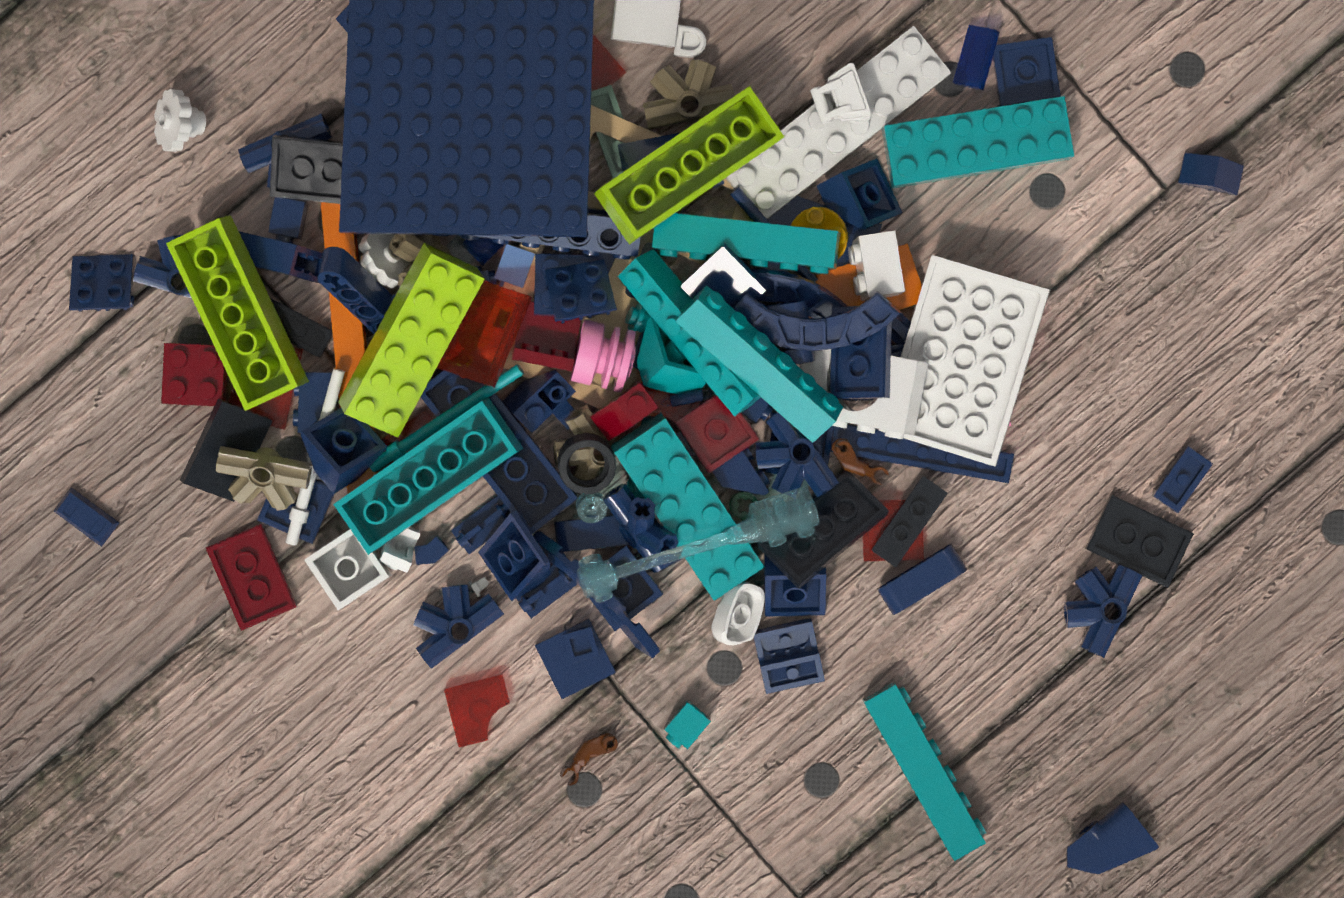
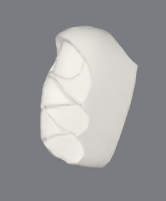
(738, 614)

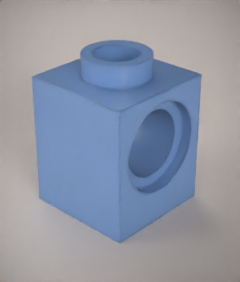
(514, 266)

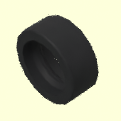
(586, 486)

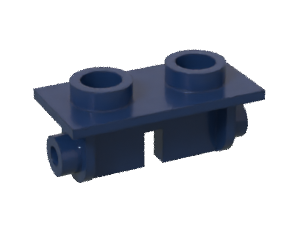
(481, 525)
(548, 592)

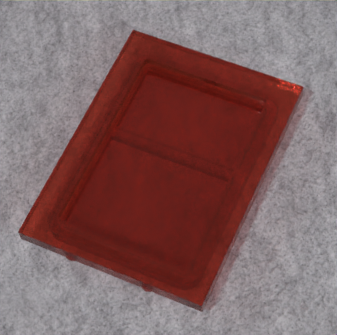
(486, 334)

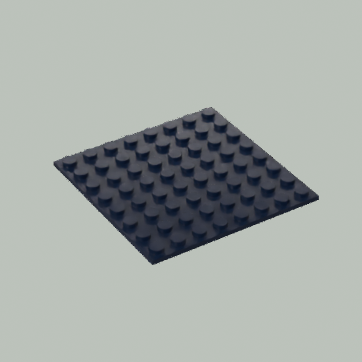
(467, 117)

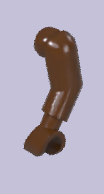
(849, 461)
(590, 748)

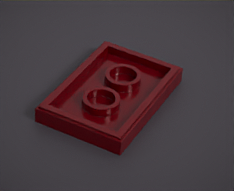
(251, 577)

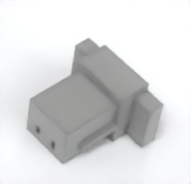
(478, 585)

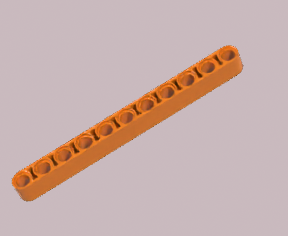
(347, 330)

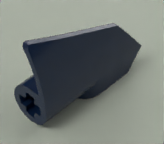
(1110, 842)

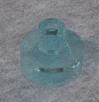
(591, 507)

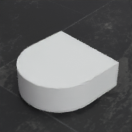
(689, 42)

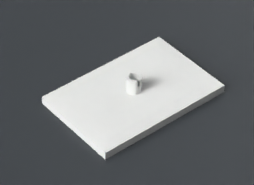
(977, 345)

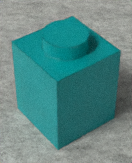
(686, 725)

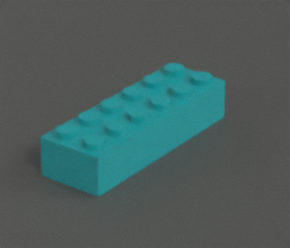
(977, 142)
(428, 476)
(685, 503)

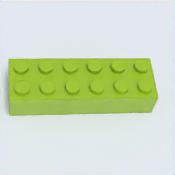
(689, 165)
(237, 312)
(411, 340)

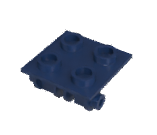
(101, 282)
(580, 290)

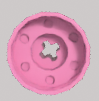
(603, 356)

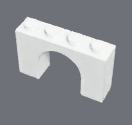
(894, 414)

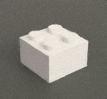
(876, 265)
(346, 569)

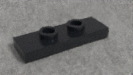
(909, 521)

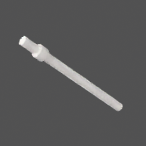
(299, 512)

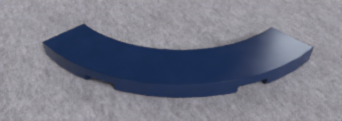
(791, 287)
(819, 332)
(613, 606)

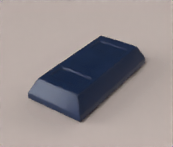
(86, 516)

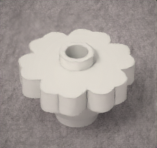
(177, 120)
(380, 260)

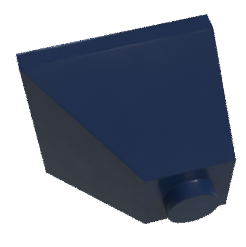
(860, 195)
(341, 449)

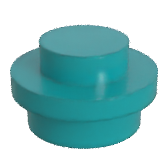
(637, 318)

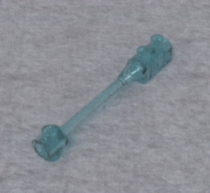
(766, 521)

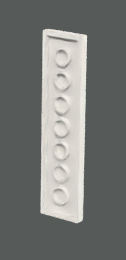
(810, 149)

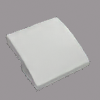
(646, 21)

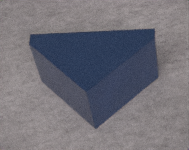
(1211, 173)

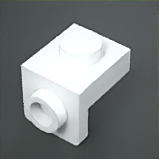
(399, 551)

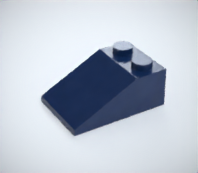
(515, 558)

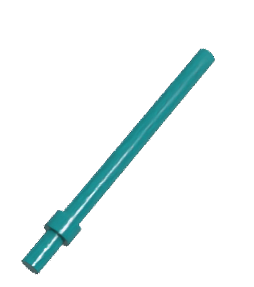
(398, 449)

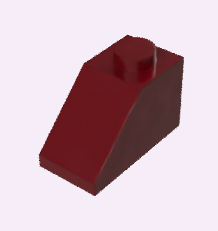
(624, 411)

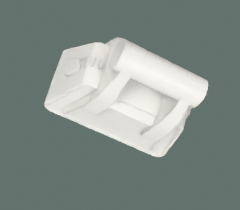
(847, 97)

